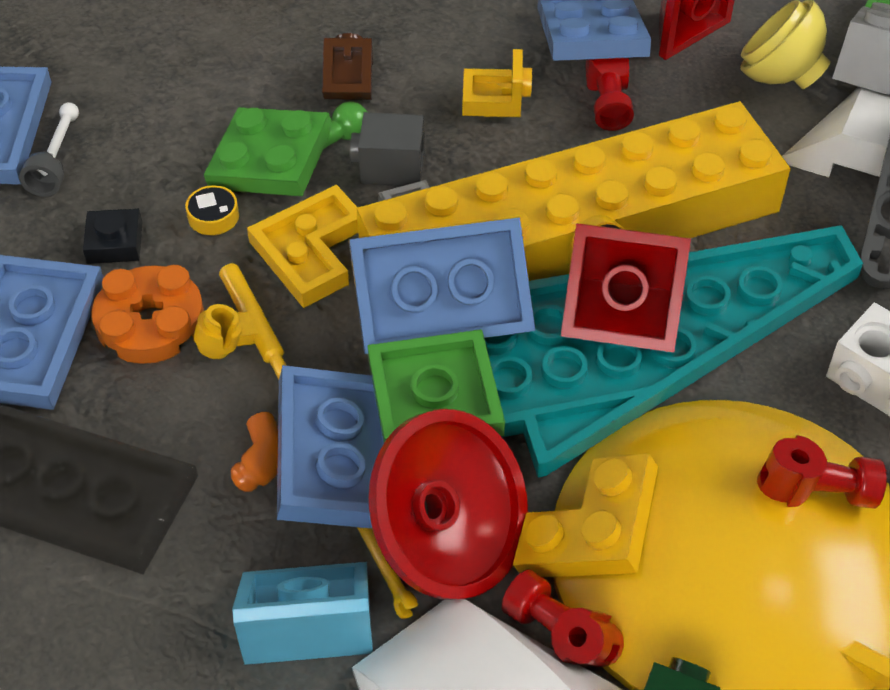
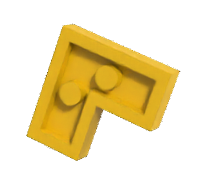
(299, 240)
(600, 536)

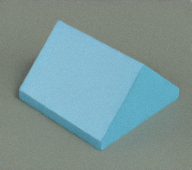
(303, 613)

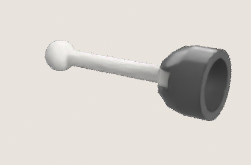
(45, 162)

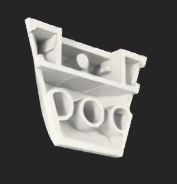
(848, 136)
(468, 650)

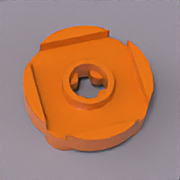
(133, 290)

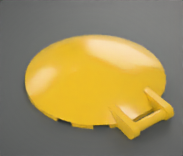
(737, 577)

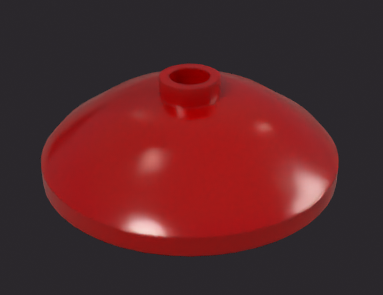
(471, 498)

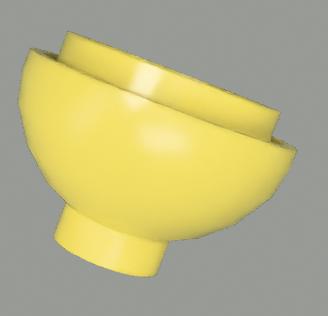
(788, 46)

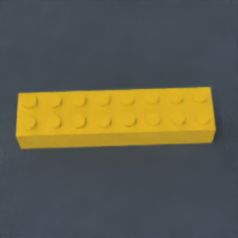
(655, 180)

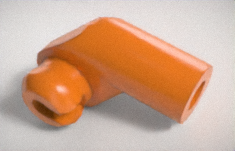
(260, 461)

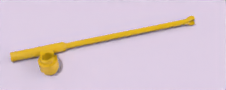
(221, 331)

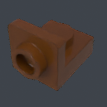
(347, 67)

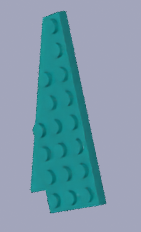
(580, 391)

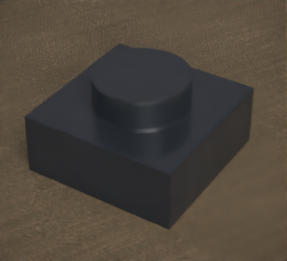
(112, 236)

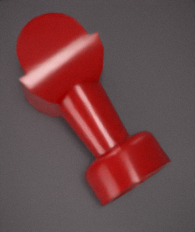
(613, 107)
(800, 467)
(576, 633)

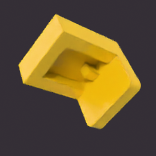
(496, 90)

